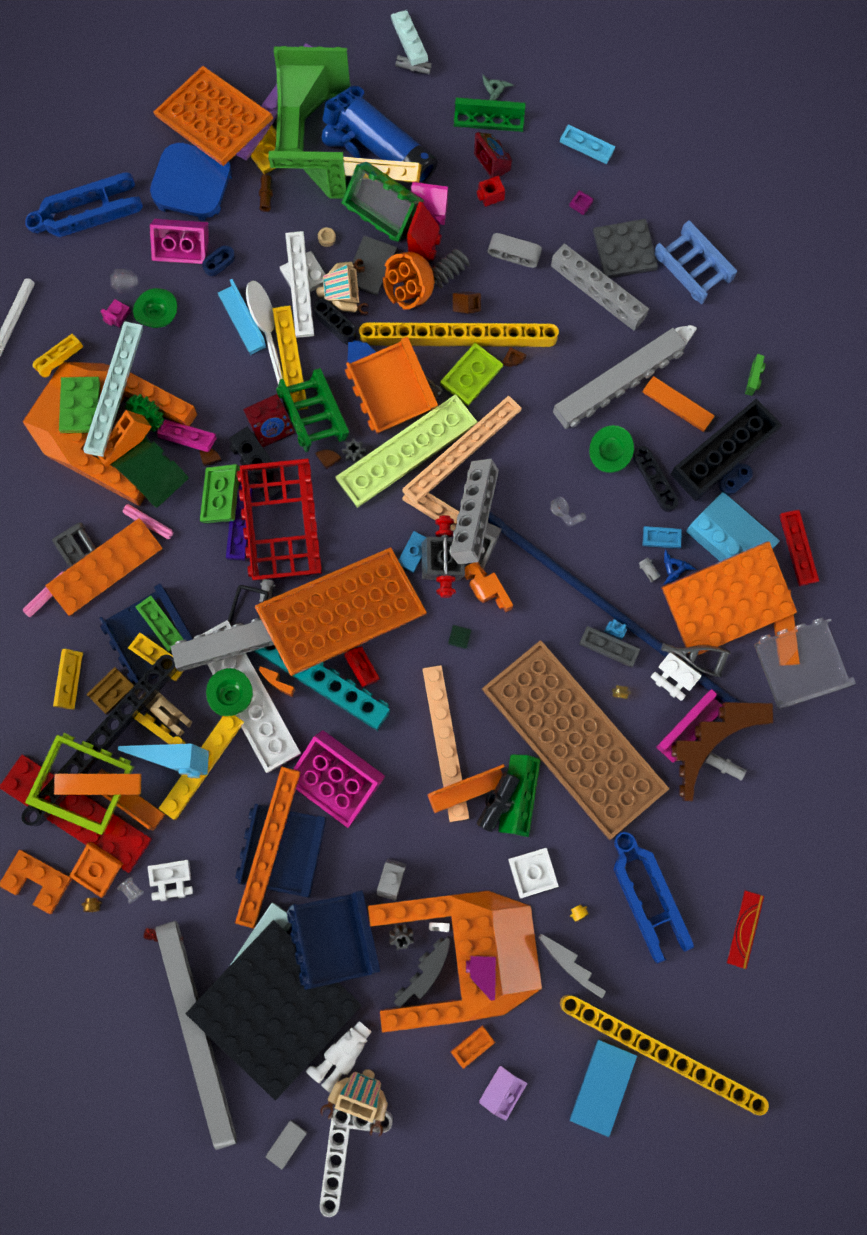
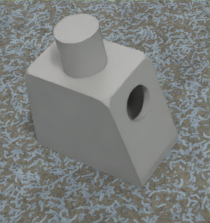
(391, 879)

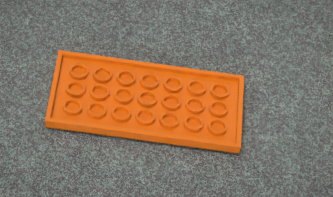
(340, 611)

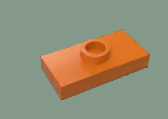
(472, 1046)

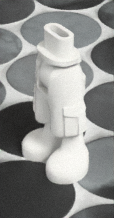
(342, 1055)

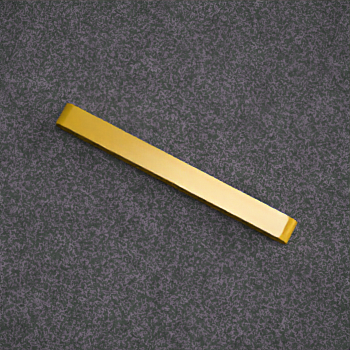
(467, 329)
(689, 1071)

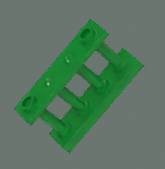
(324, 397)

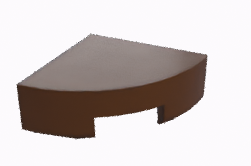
(513, 358)
(209, 457)
(328, 458)

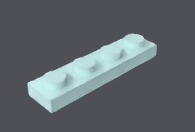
(409, 38)

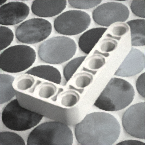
(340, 1149)

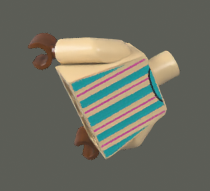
(342, 287)
(359, 1097)

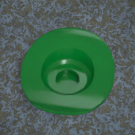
(155, 308)
(611, 448)
(229, 692)

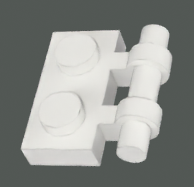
(679, 671)
(170, 873)

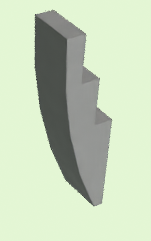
(566, 960)

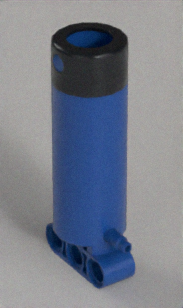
(376, 131)

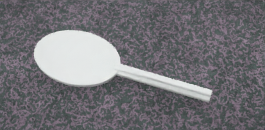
(262, 313)

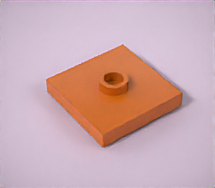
(95, 869)

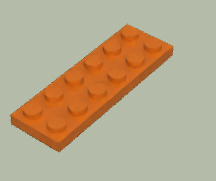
(103, 566)

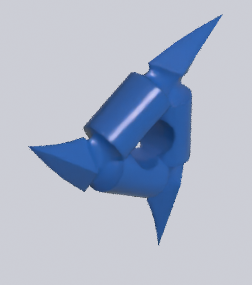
(672, 561)

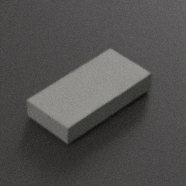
(286, 1144)

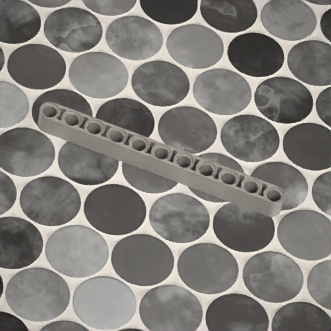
(197, 1042)

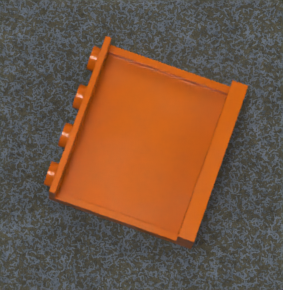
(391, 386)

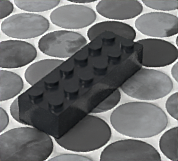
(725, 449)

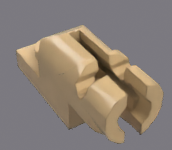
(167, 713)

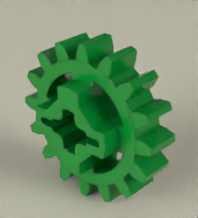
(146, 408)

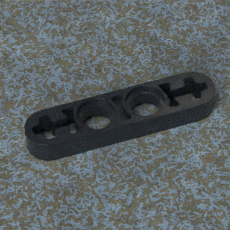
(651, 480)

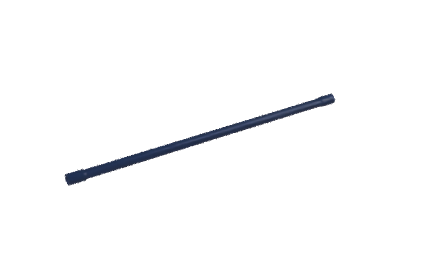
(599, 601)

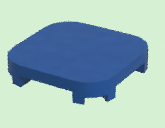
(189, 181)

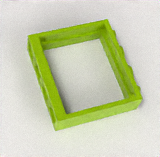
(61, 812)

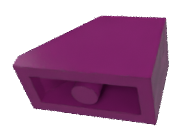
(483, 972)

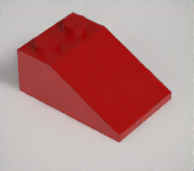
(423, 234)

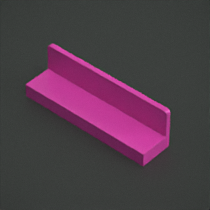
(705, 711)

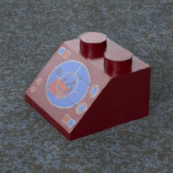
(491, 154)
(269, 420)

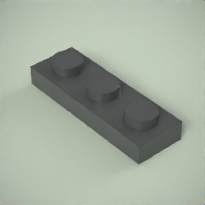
(609, 646)

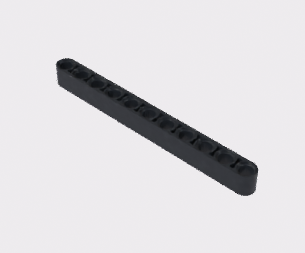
(105, 729)

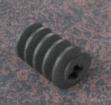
(449, 266)

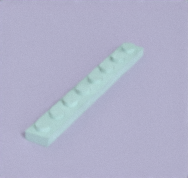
(113, 389)

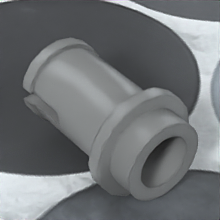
(649, 569)
(268, 586)

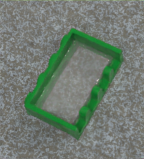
(381, 201)

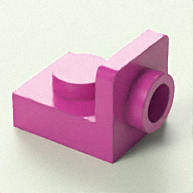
(116, 313)

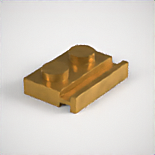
(110, 690)

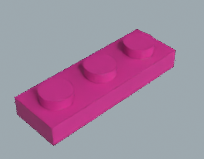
(186, 435)

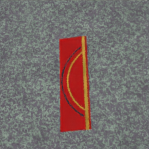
(745, 929)

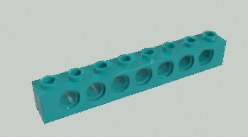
(373, 719)

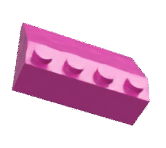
(336, 778)

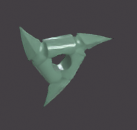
(494, 93)

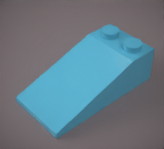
(184, 758)

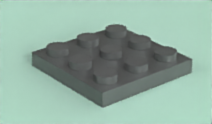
(625, 248)

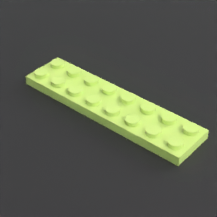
(406, 451)

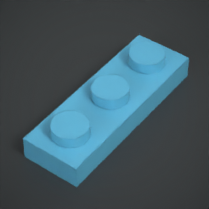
(587, 144)

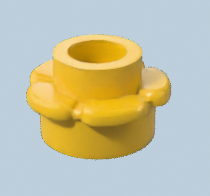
(579, 912)

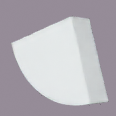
(686, 332)
(444, 927)

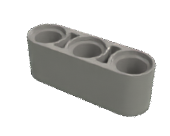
(514, 250)

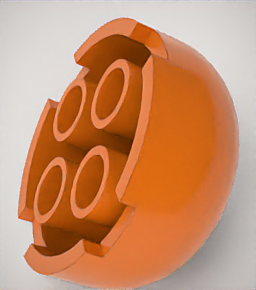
(415, 274)

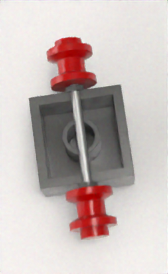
(437, 561)

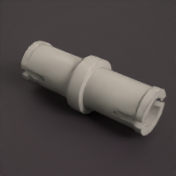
(419, 67)
(726, 766)

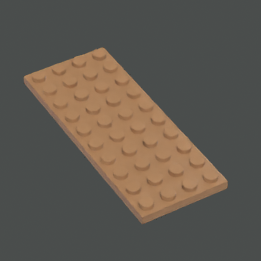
(575, 739)

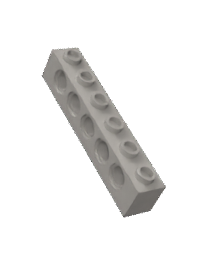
(599, 287)
(474, 511)

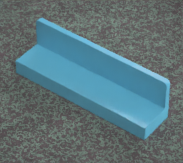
(242, 319)

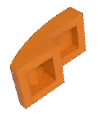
(273, 678)

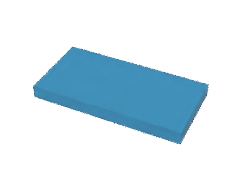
(603, 1088)

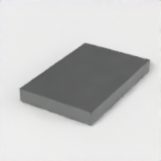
(374, 256)

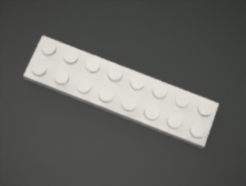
(261, 719)

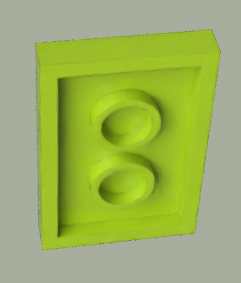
(471, 374)

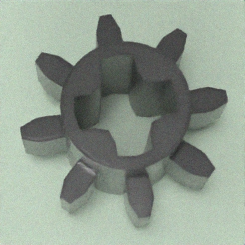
(354, 445)
(401, 936)

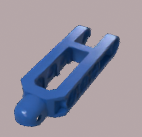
(100, 189)
(629, 851)

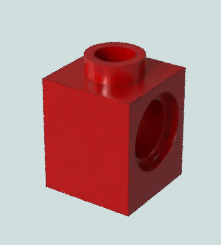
(493, 184)

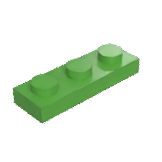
(159, 622)

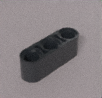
(332, 314)

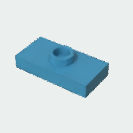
(662, 537)
(412, 552)

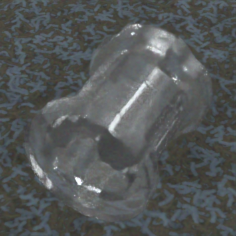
(130, 890)

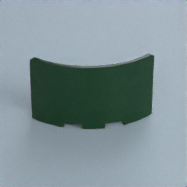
(151, 471)

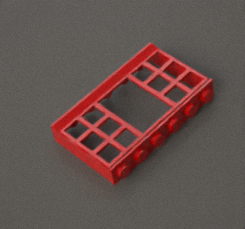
(309, 517)

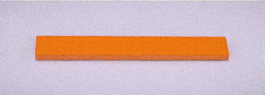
(267, 847)

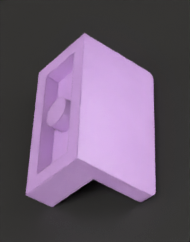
(502, 1093)

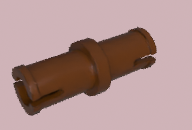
(265, 193)

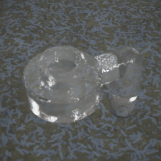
(560, 508)

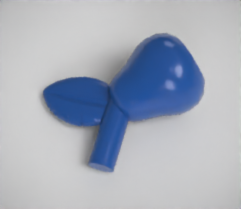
(339, 139)

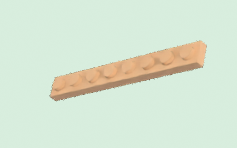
(461, 450)
(444, 736)

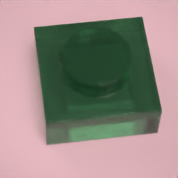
(459, 637)

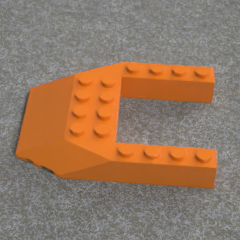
(68, 447)
(481, 927)

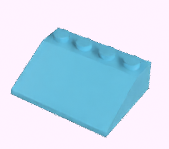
(728, 529)

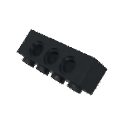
(245, 439)

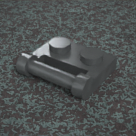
(69, 547)

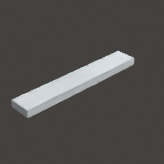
(299, 284)

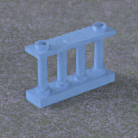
(706, 250)

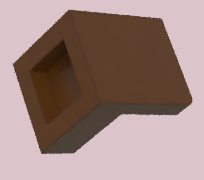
(466, 302)

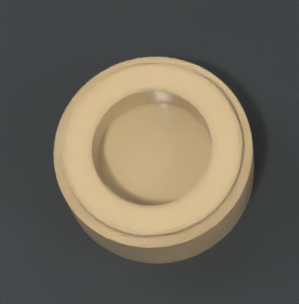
(326, 237)

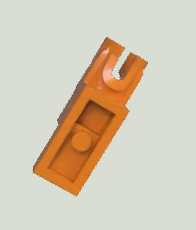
(487, 587)

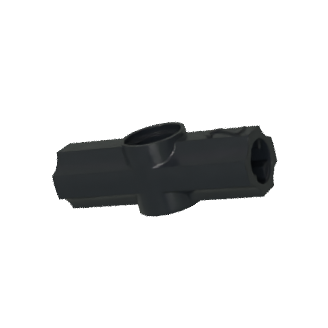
(498, 801)

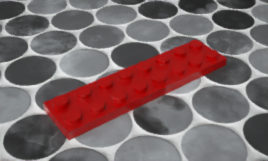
(119, 838)

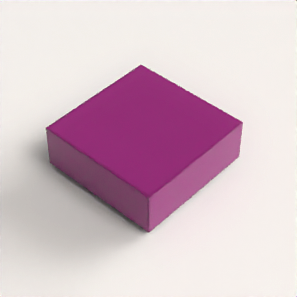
(581, 202)

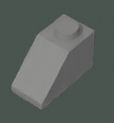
(490, 539)

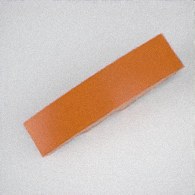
(97, 784)

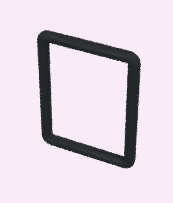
(237, 596)

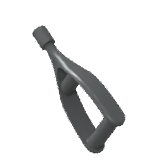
(693, 654)

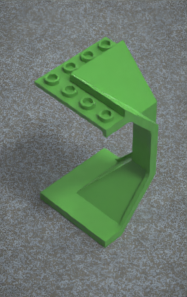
(304, 83)

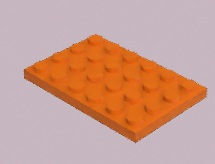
(213, 115)
(730, 598)

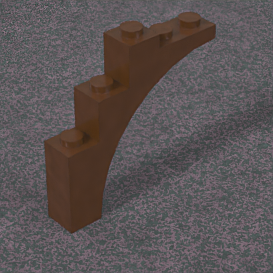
(709, 734)

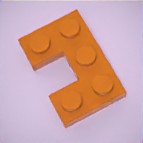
(52, 880)

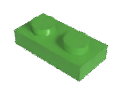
(757, 369)

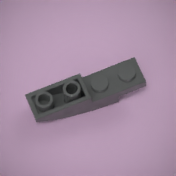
(431, 966)

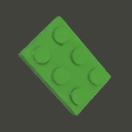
(78, 403)
(220, 494)

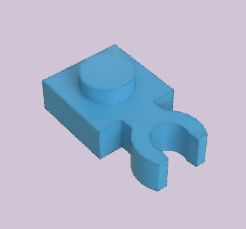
(616, 629)

